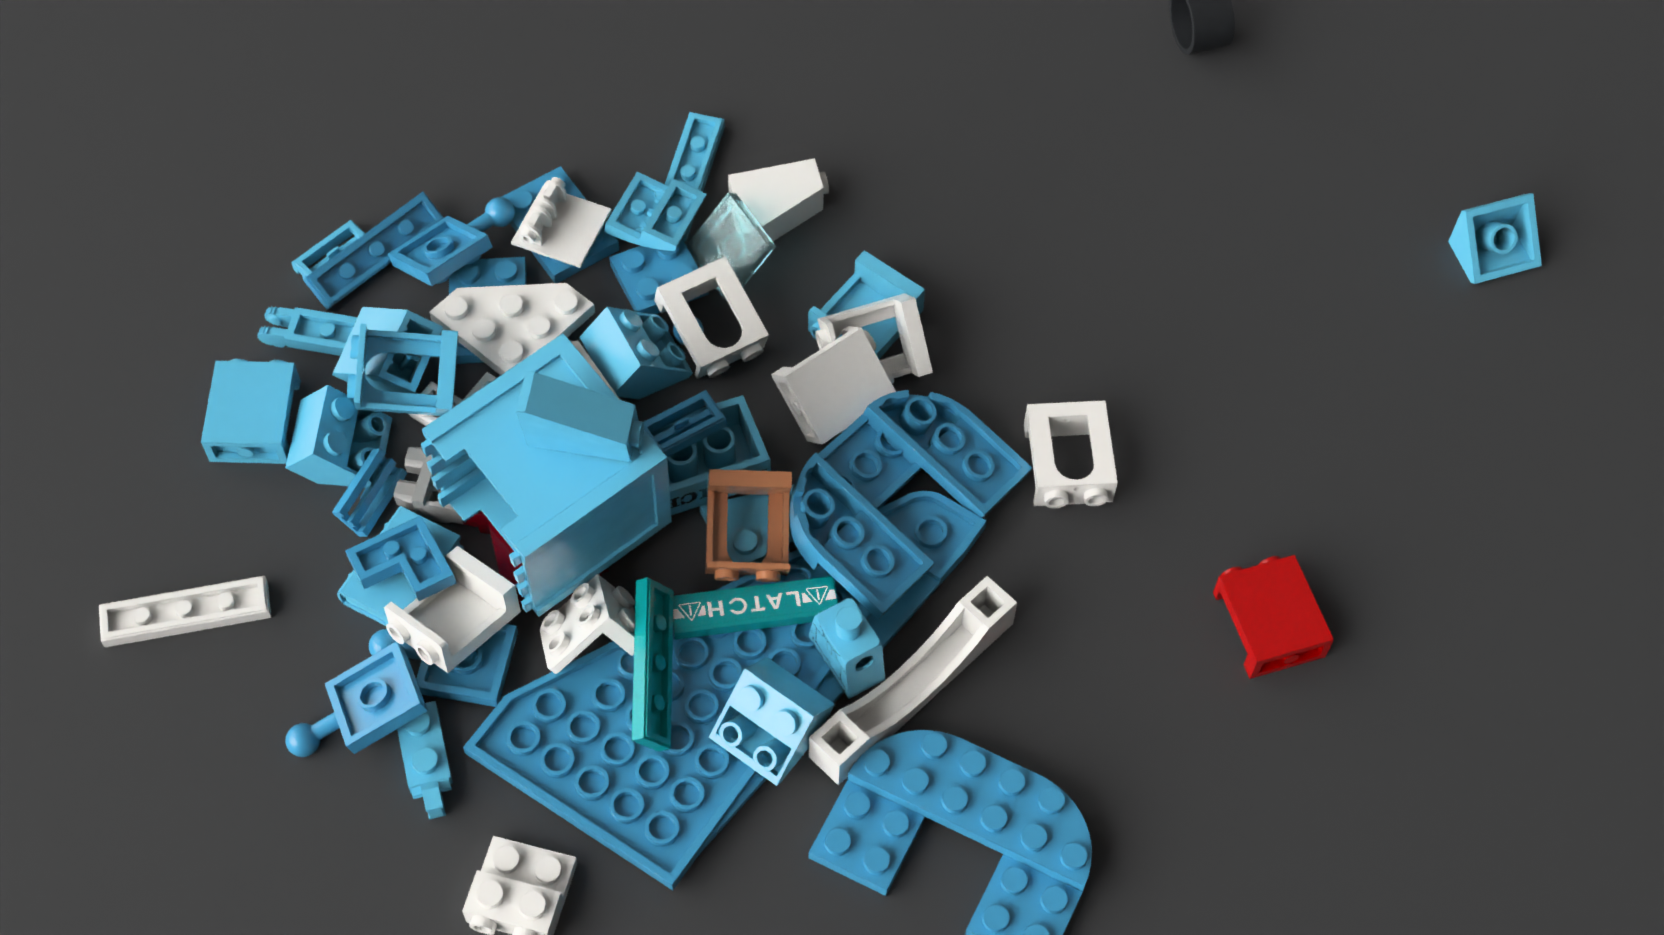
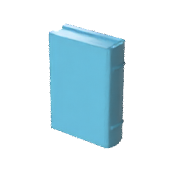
(395, 588)

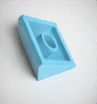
(1497, 238)

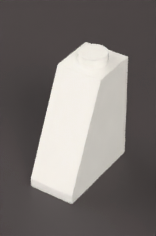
(781, 194)

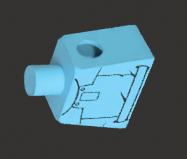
(843, 641)

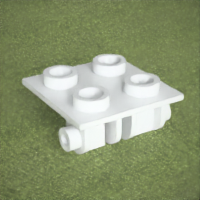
(561, 224)

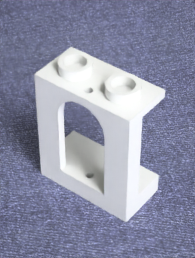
(904, 308)
(708, 357)
(1066, 420)

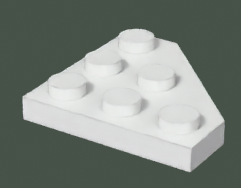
(511, 321)

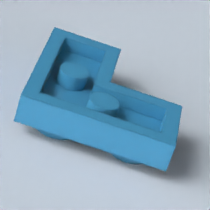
(406, 550)

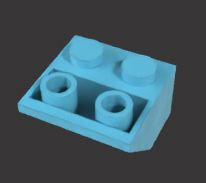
(635, 352)
(388, 370)
(335, 438)
(770, 719)

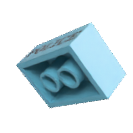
(731, 448)

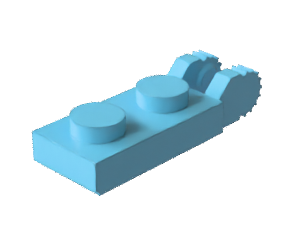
(307, 330)

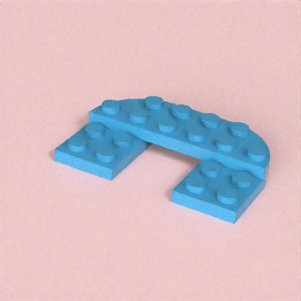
(846, 484)
(978, 796)

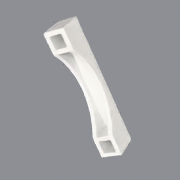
(879, 714)

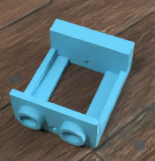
(375, 342)

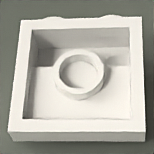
(519, 889)

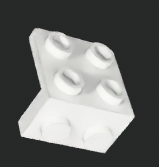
(589, 612)

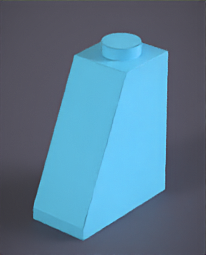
(577, 419)

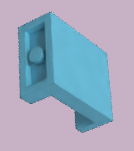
(870, 283)
(249, 411)

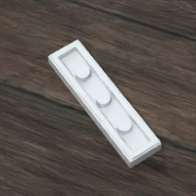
(184, 611)

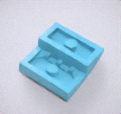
(654, 213)

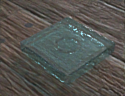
(734, 234)

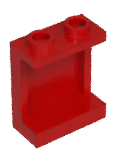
(1274, 615)

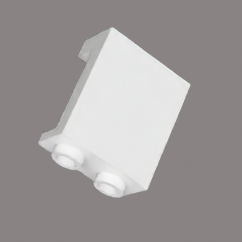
(834, 385)
(459, 618)

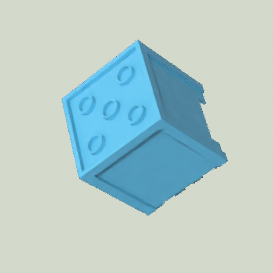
(553, 508)

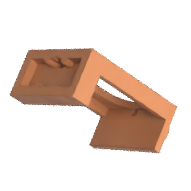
(771, 483)

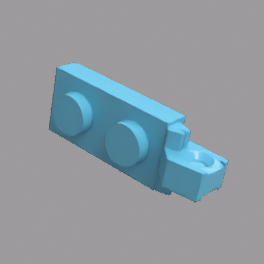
(426, 760)

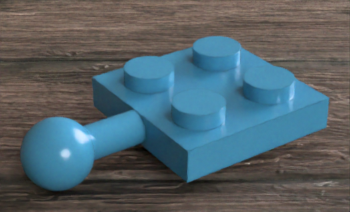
(450, 244)
(645, 269)
(474, 680)
(366, 703)

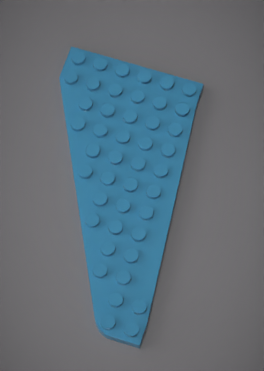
(572, 730)

